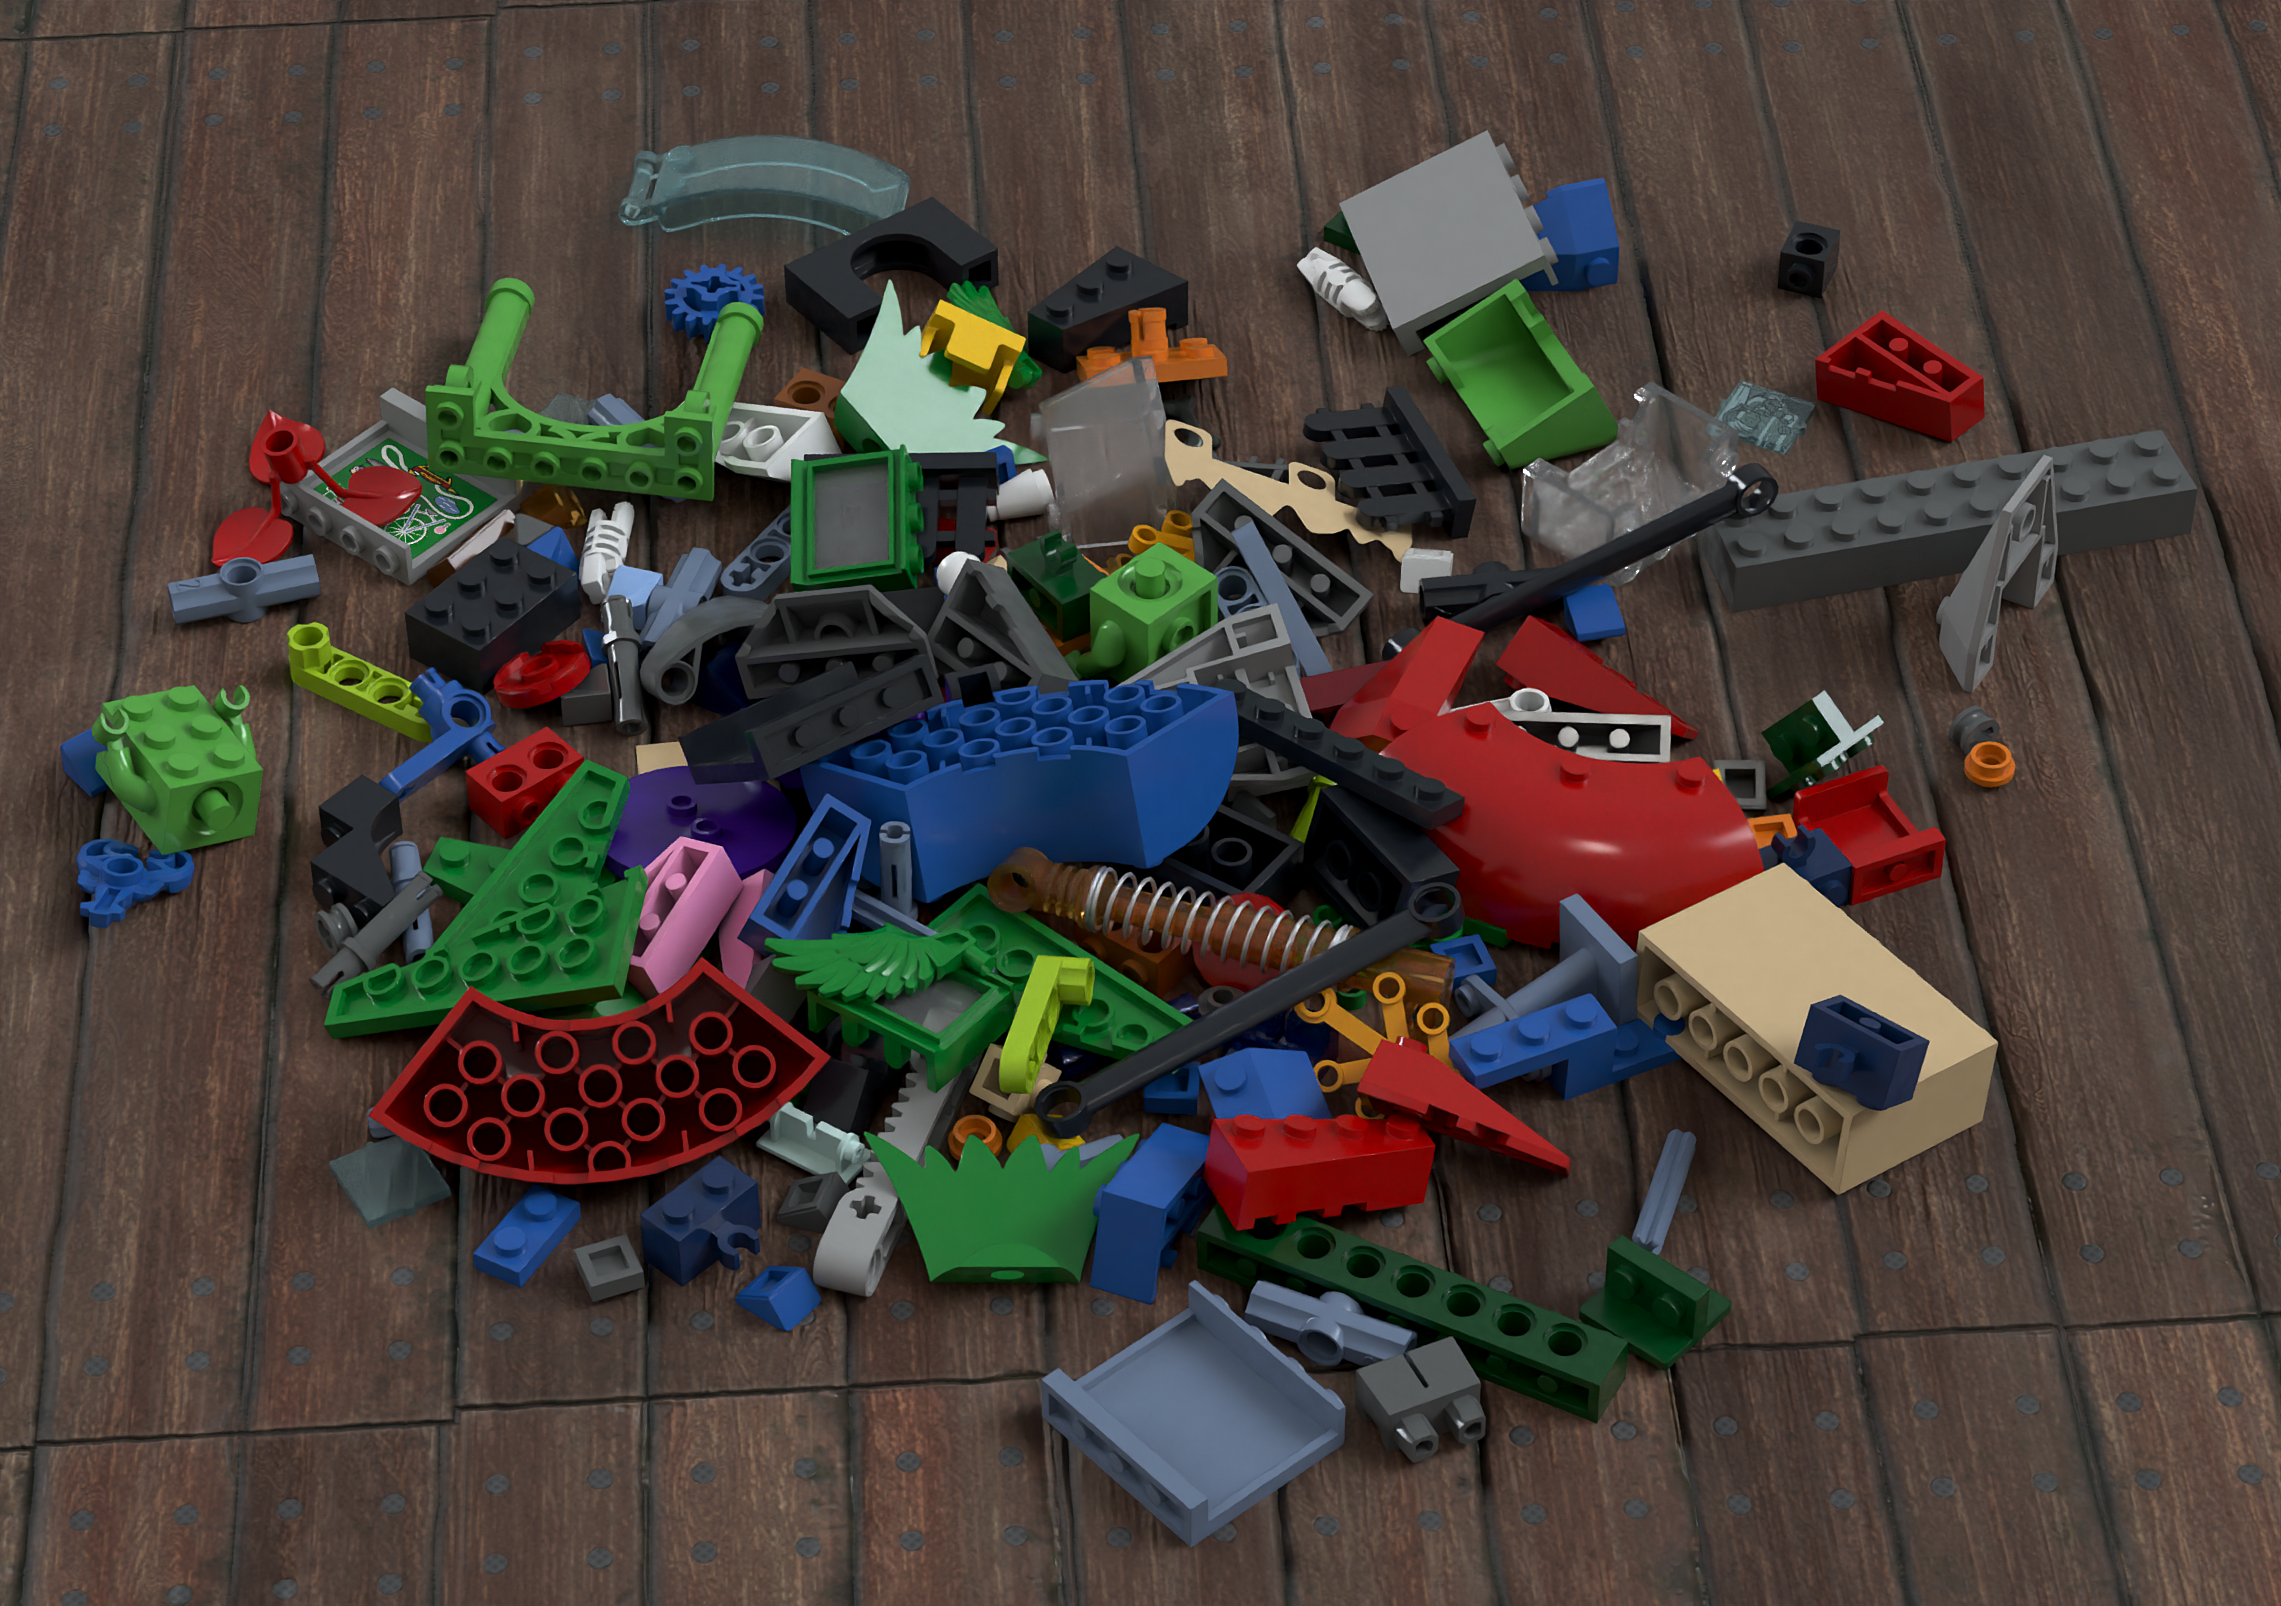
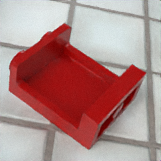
(1871, 833)

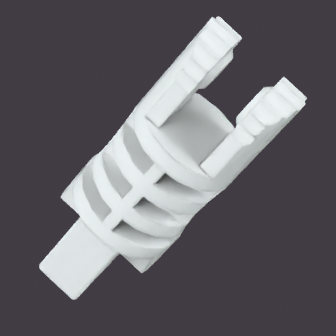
(1343, 289)
(605, 549)

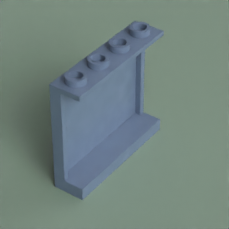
(1198, 1417)

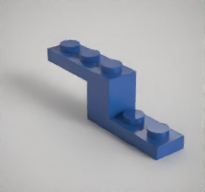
(1574, 1039)

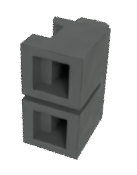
(1422, 1399)

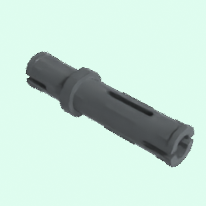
(621, 647)
(363, 950)

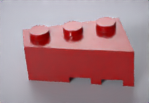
(1900, 379)

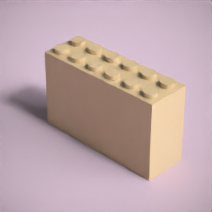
(1744, 984)

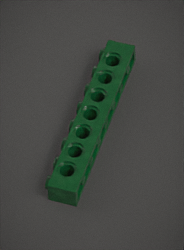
(1498, 1334)

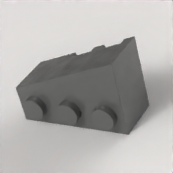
(992, 623)

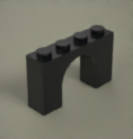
(921, 239)

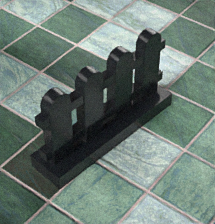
(1417, 460)
(957, 480)

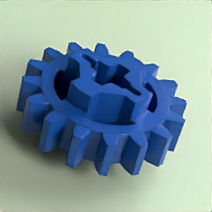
(699, 298)

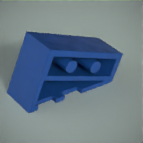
(815, 882)
(1147, 1209)

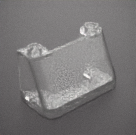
(1107, 455)

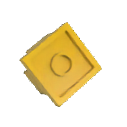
(979, 350)

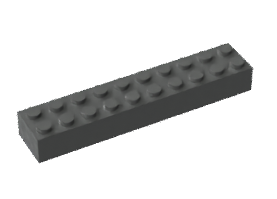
(1938, 518)

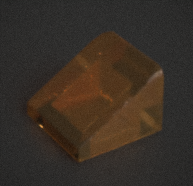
(555, 506)

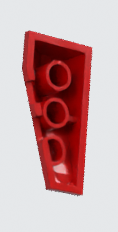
(1412, 686)

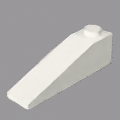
(766, 438)

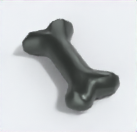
(1182, 411)

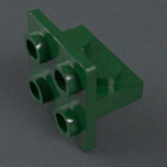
(1814, 743)
(1652, 1304)

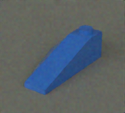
(1583, 236)

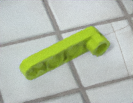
(322, 667)
(1050, 985)

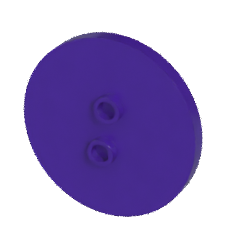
(745, 818)

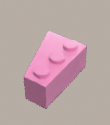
(682, 907)

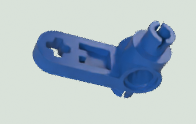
(449, 740)

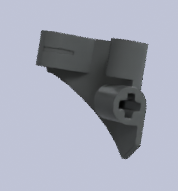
(682, 643)

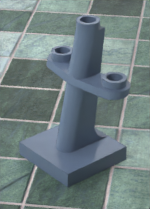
(1590, 962)

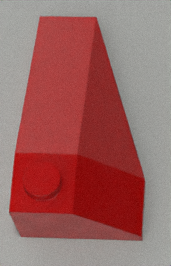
(1566, 670)
(1418, 1085)

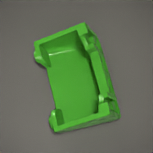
(1519, 381)

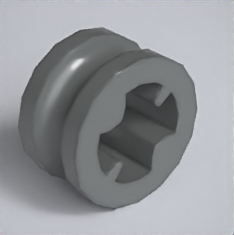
(1972, 728)
(334, 927)

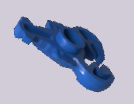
(120, 881)

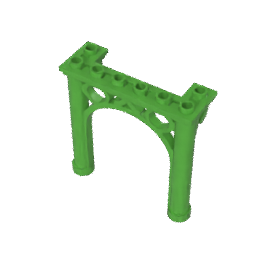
(578, 455)

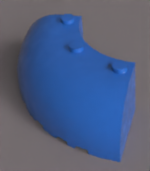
(1055, 772)

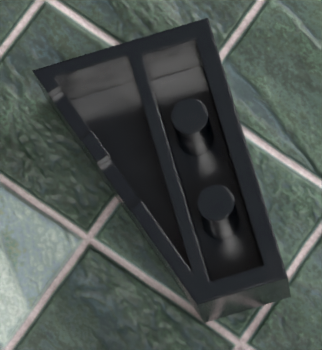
(1095, 308)

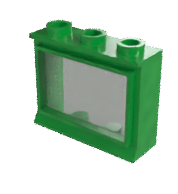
(856, 522)
(945, 1022)

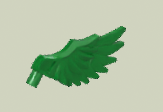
(981, 303)
(876, 961)

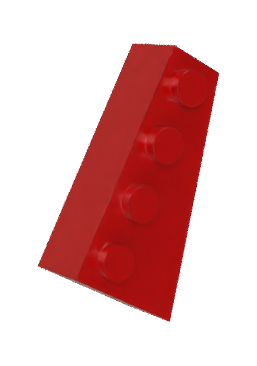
(1315, 1165)

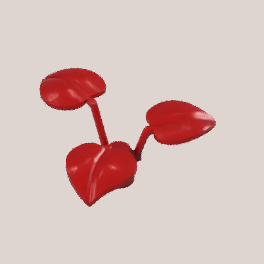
(289, 451)

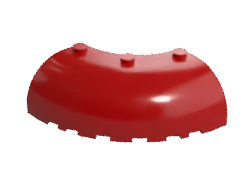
(1565, 824)
(600, 1092)

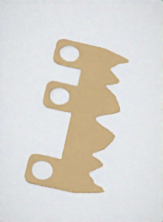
(1313, 506)

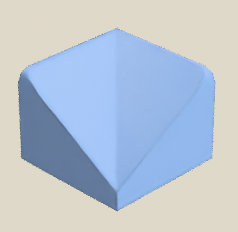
(636, 586)

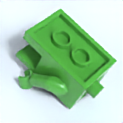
(1145, 614)
(182, 766)

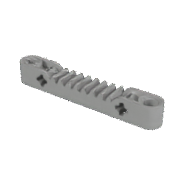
(872, 1215)

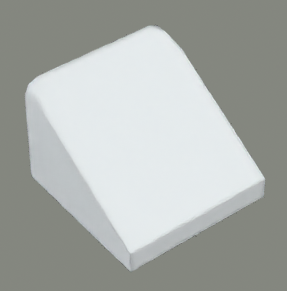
(1423, 564)

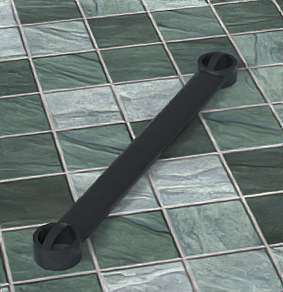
(1614, 554)
(1249, 1010)

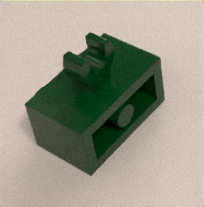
(1055, 583)

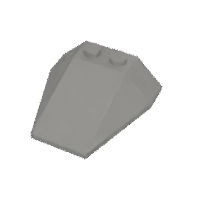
(2011, 564)
(1260, 655)

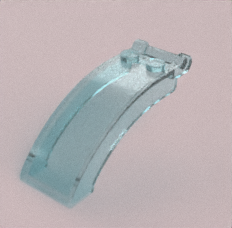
(764, 179)

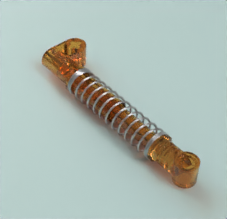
(1233, 931)

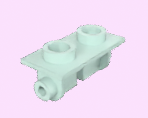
(812, 1145)

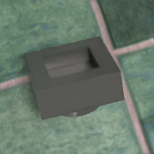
(609, 1268)

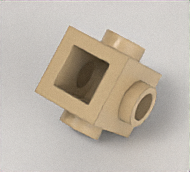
(1008, 1105)

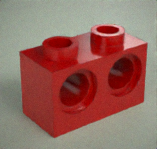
(521, 781)

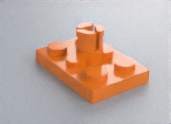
(1148, 330)

